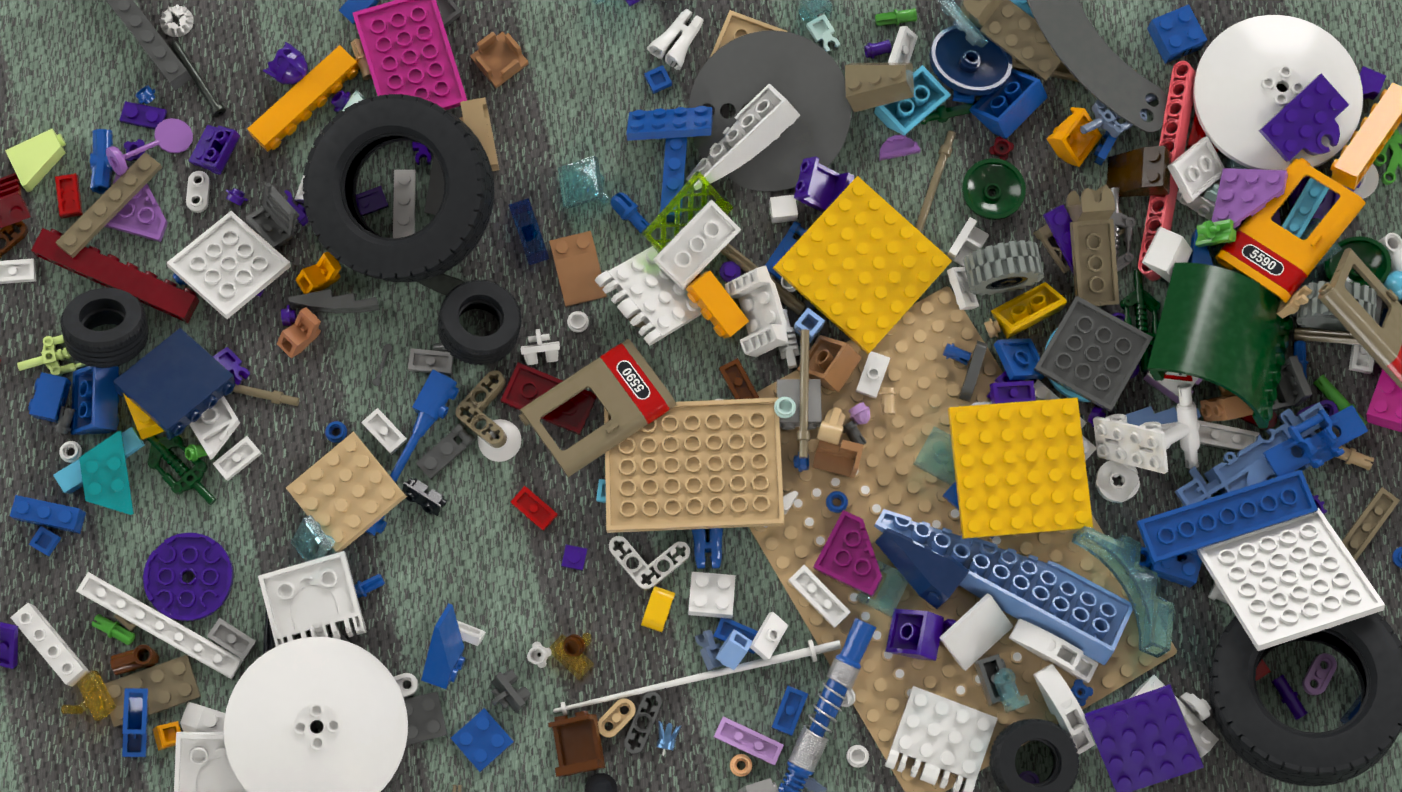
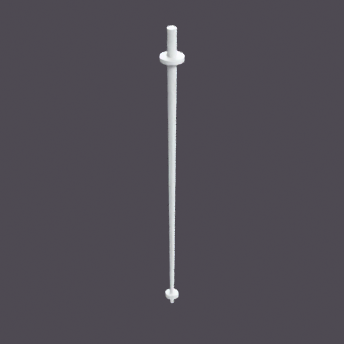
(805, 652)

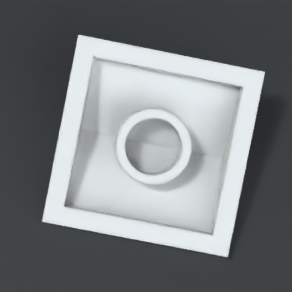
(1165, 251)

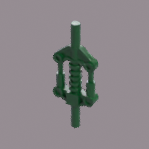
(1142, 300)
(190, 478)

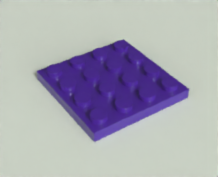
(1144, 740)

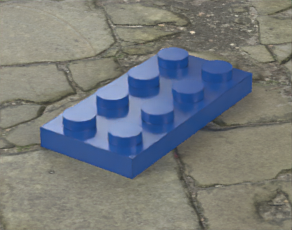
(670, 123)

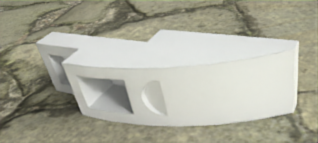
(1054, 649)
(1064, 706)

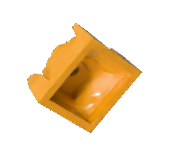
(1070, 142)

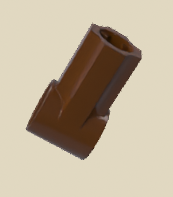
(132, 660)

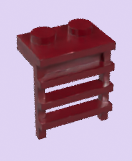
(11, 202)

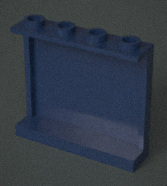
(175, 383)

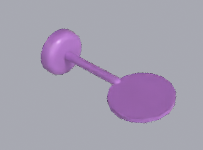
(170, 135)

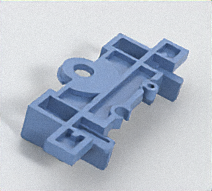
(1249, 464)

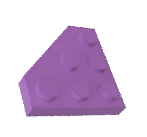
(1246, 192)
(140, 216)

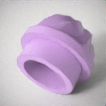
(860, 413)

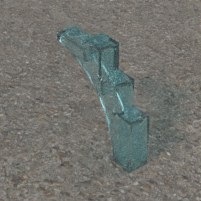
(1122, 558)

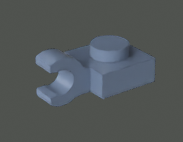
(709, 649)

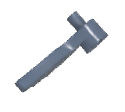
(813, 785)

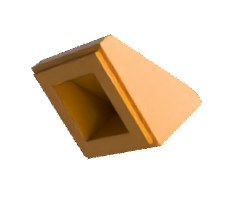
(166, 735)

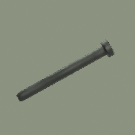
(217, 109)

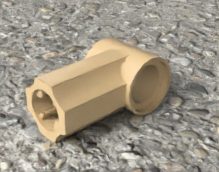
(832, 426)

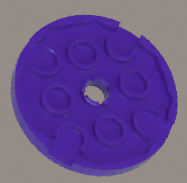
(202, 595)

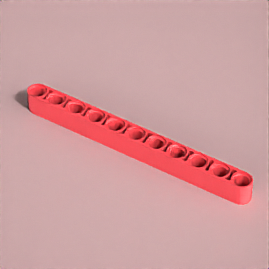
(1171, 140)

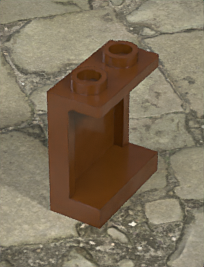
(577, 744)

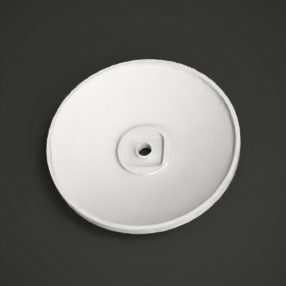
(1239, 79)
(306, 682)

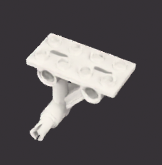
(1147, 444)

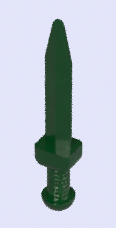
(942, 113)

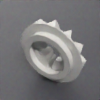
(172, 29)

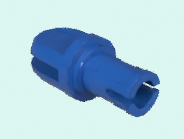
(629, 211)

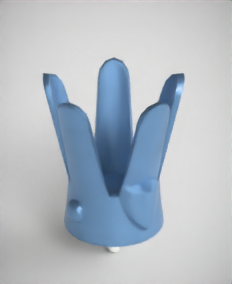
(666, 740)

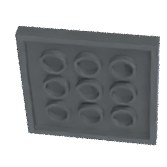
(1093, 353)

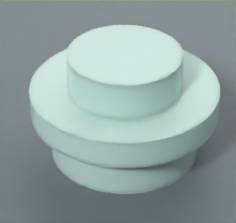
(784, 407)

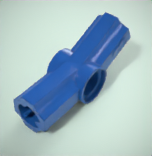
(99, 162)

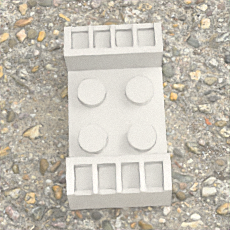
(763, 309)

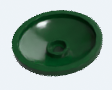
(995, 176)
(1372, 254)

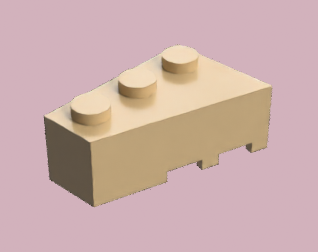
(477, 119)

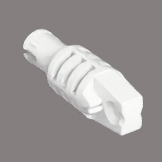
(789, 349)

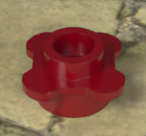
(1007, 147)

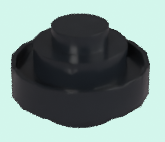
(601, 783)

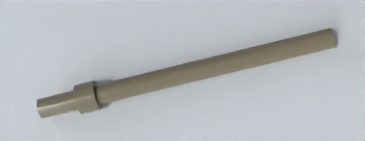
(944, 152)
(276, 396)
(803, 434)

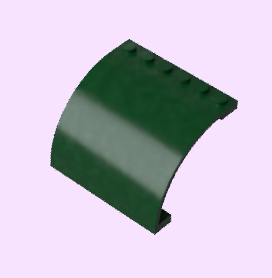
(1222, 332)

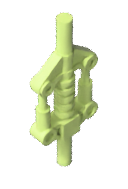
(51, 358)

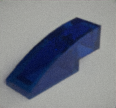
(528, 231)

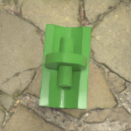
(1214, 233)

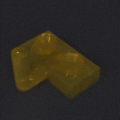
(575, 665)
(95, 698)

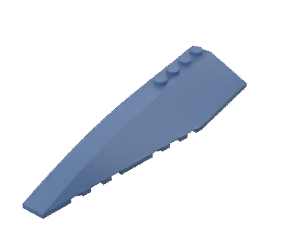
(1028, 587)

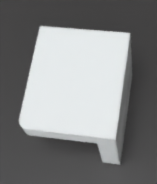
(783, 209)

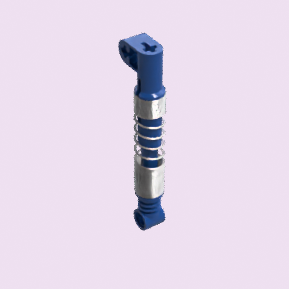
(841, 678)

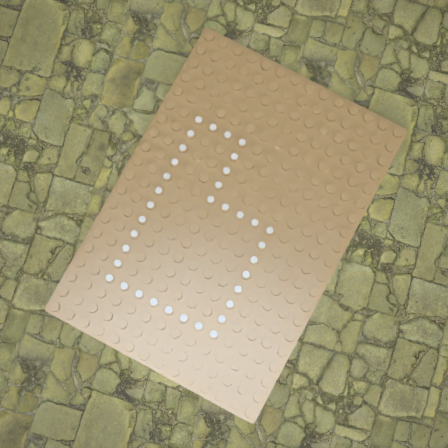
(889, 481)

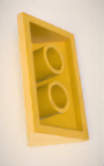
(1028, 309)

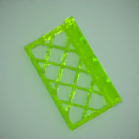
(675, 202)

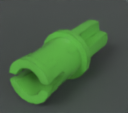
(896, 17)
(113, 629)

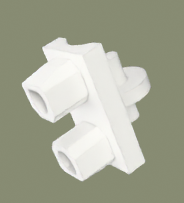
(530, 351)

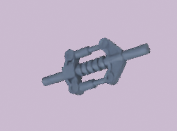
(1107, 119)

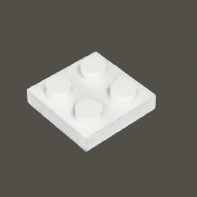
(711, 595)

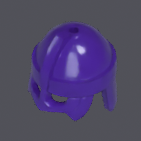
(288, 65)

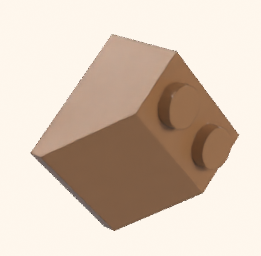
(831, 362)

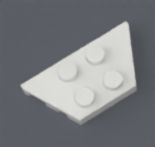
(215, 427)

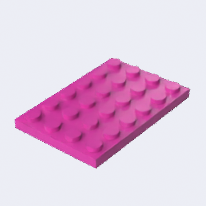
(410, 51)

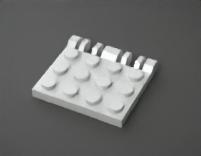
(650, 295)
(312, 598)
(942, 737)
(203, 764)

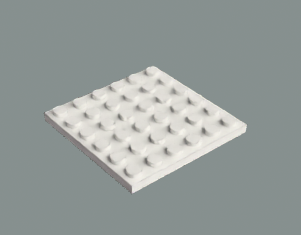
(1290, 580)

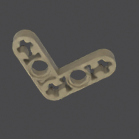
(476, 409)

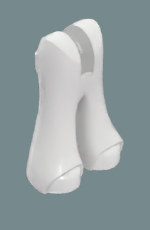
(678, 51)

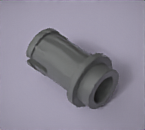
(64, 420)
(853, 433)

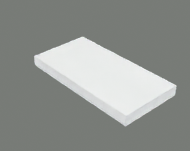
(696, 244)

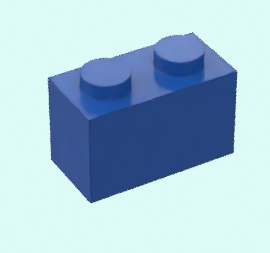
(49, 397)

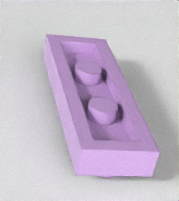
(748, 741)

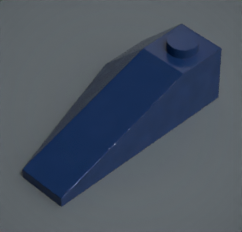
(927, 572)

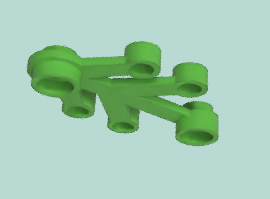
(1396, 158)

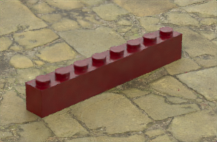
(114, 274)

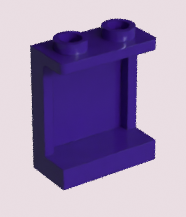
(819, 185)

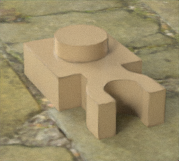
(1293, 304)

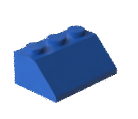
(1011, 104)
(94, 401)

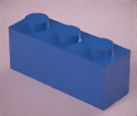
(47, 514)

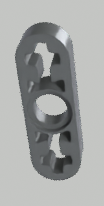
(973, 371)
(655, 709)

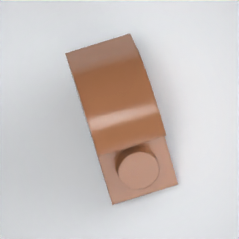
(300, 334)

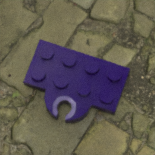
(1306, 121)

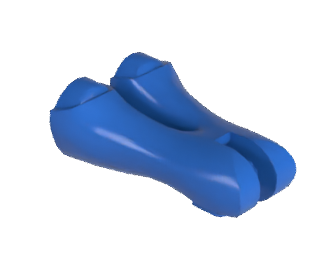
(701, 546)

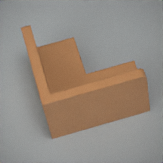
(838, 459)

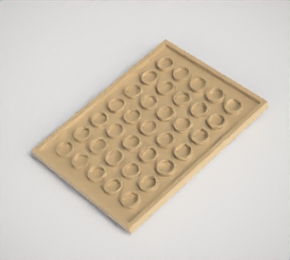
(698, 469)

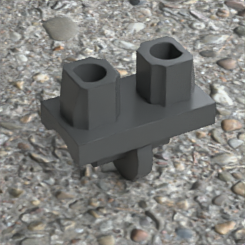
(506, 694)

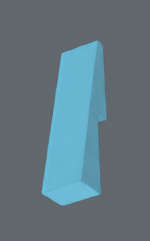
(71, 478)

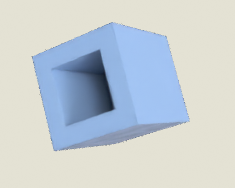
(810, 321)
(733, 649)

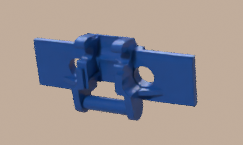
(1320, 446)

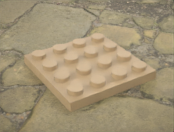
(346, 491)

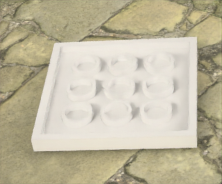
(228, 264)

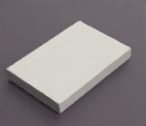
(1196, 169)
(976, 632)

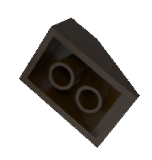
(1140, 172)

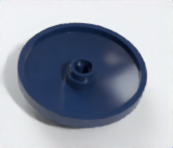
(969, 67)

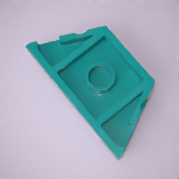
(106, 475)

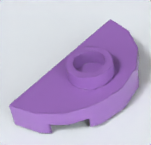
(898, 146)

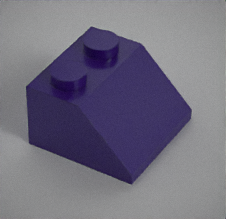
(915, 634)

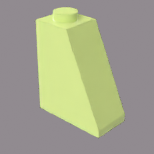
(36, 157)

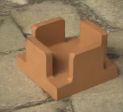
(499, 57)

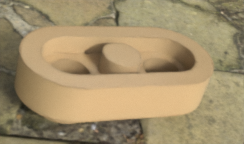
(615, 717)

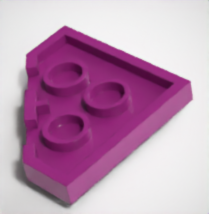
(850, 556)

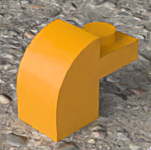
(320, 275)

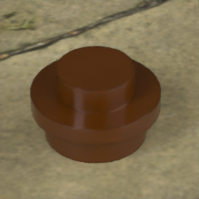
(574, 645)

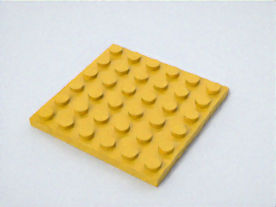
(862, 264)
(1020, 468)

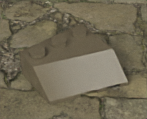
(877, 84)

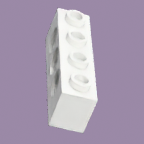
(50, 644)

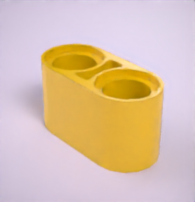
(658, 609)

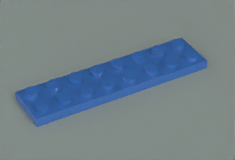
(1226, 516)

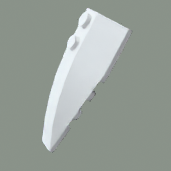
(753, 131)

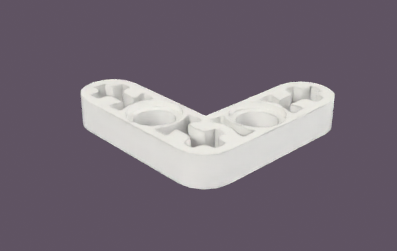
(643, 568)

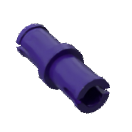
(1289, 697)

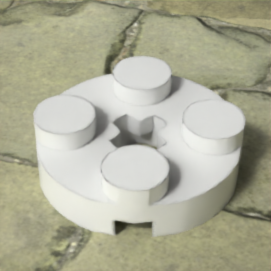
(1117, 493)

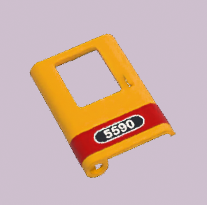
(1276, 255)

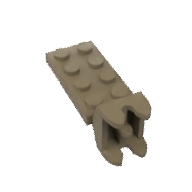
(1014, 33)
(1093, 246)

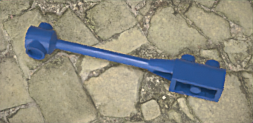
(430, 406)

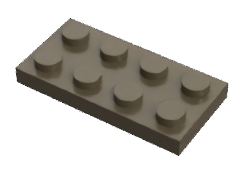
(167, 687)

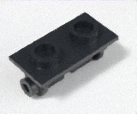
(430, 502)

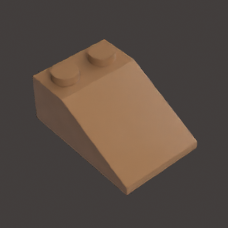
(577, 268)

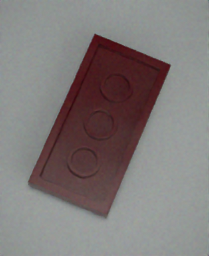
(528, 384)

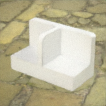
(968, 241)

